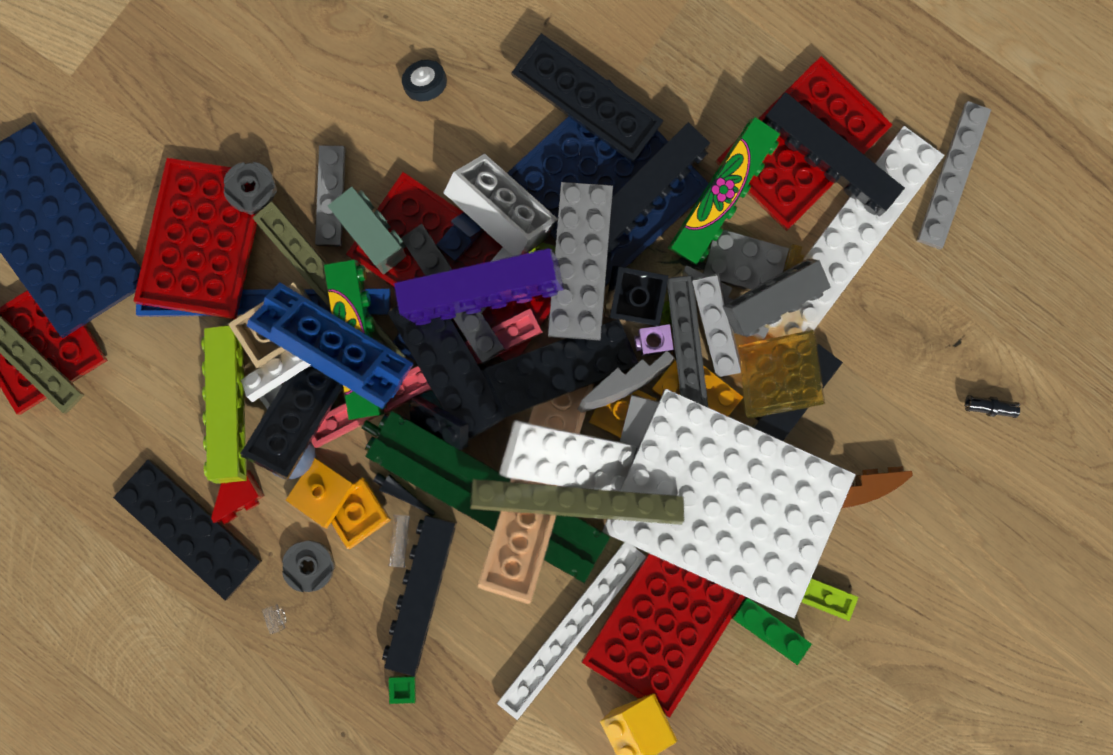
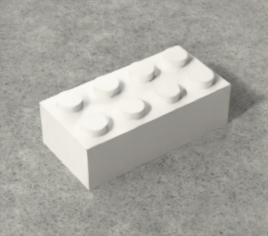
(500, 205)

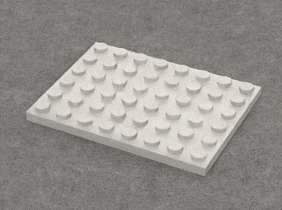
(750, 502)

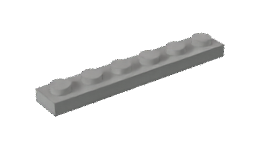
(953, 175)

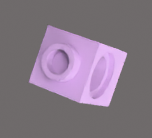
(662, 332)

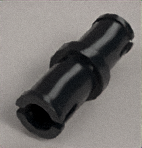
(992, 406)

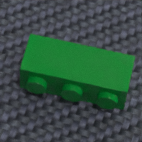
(771, 631)

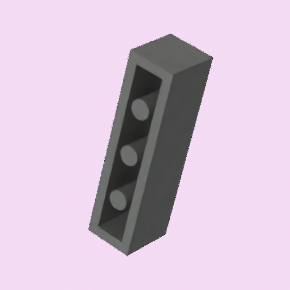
(776, 297)

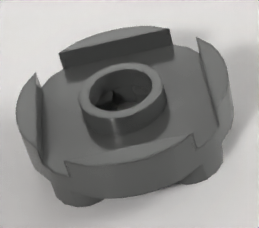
(249, 173)
(309, 581)

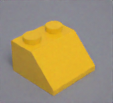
(639, 728)

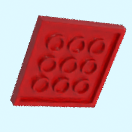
(71, 355)

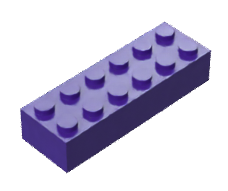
(479, 287)

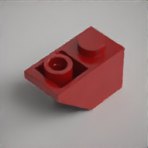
(235, 497)

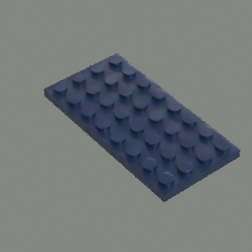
(58, 235)

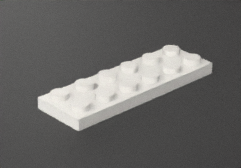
(566, 458)

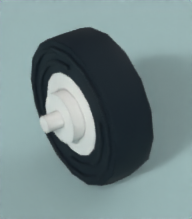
(424, 80)

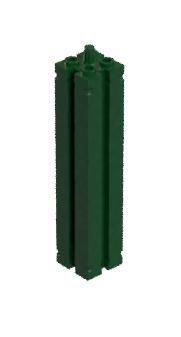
(449, 476)

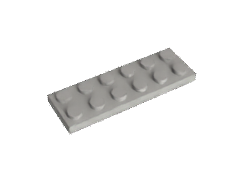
(582, 260)

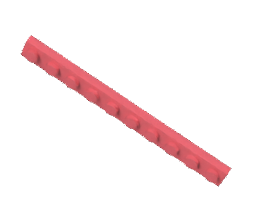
(510, 333)

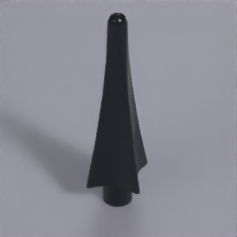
(395, 489)

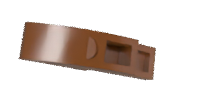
(875, 485)

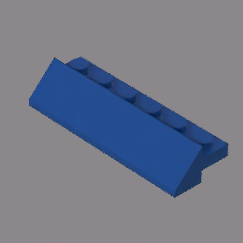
(330, 345)

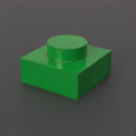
(402, 689)

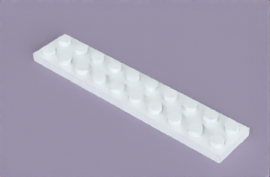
(857, 232)

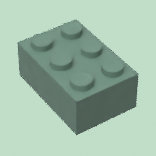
(368, 229)

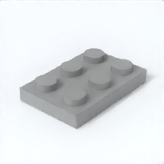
(744, 260)

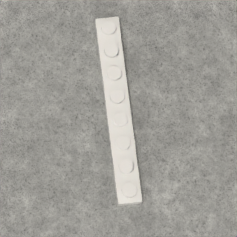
(571, 630)

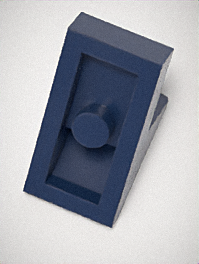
(460, 236)

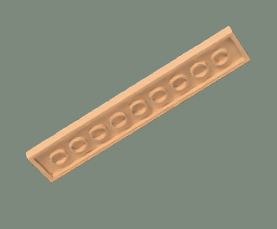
(523, 537)

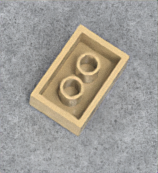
(257, 346)

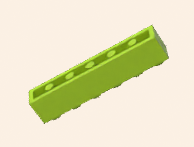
(224, 406)

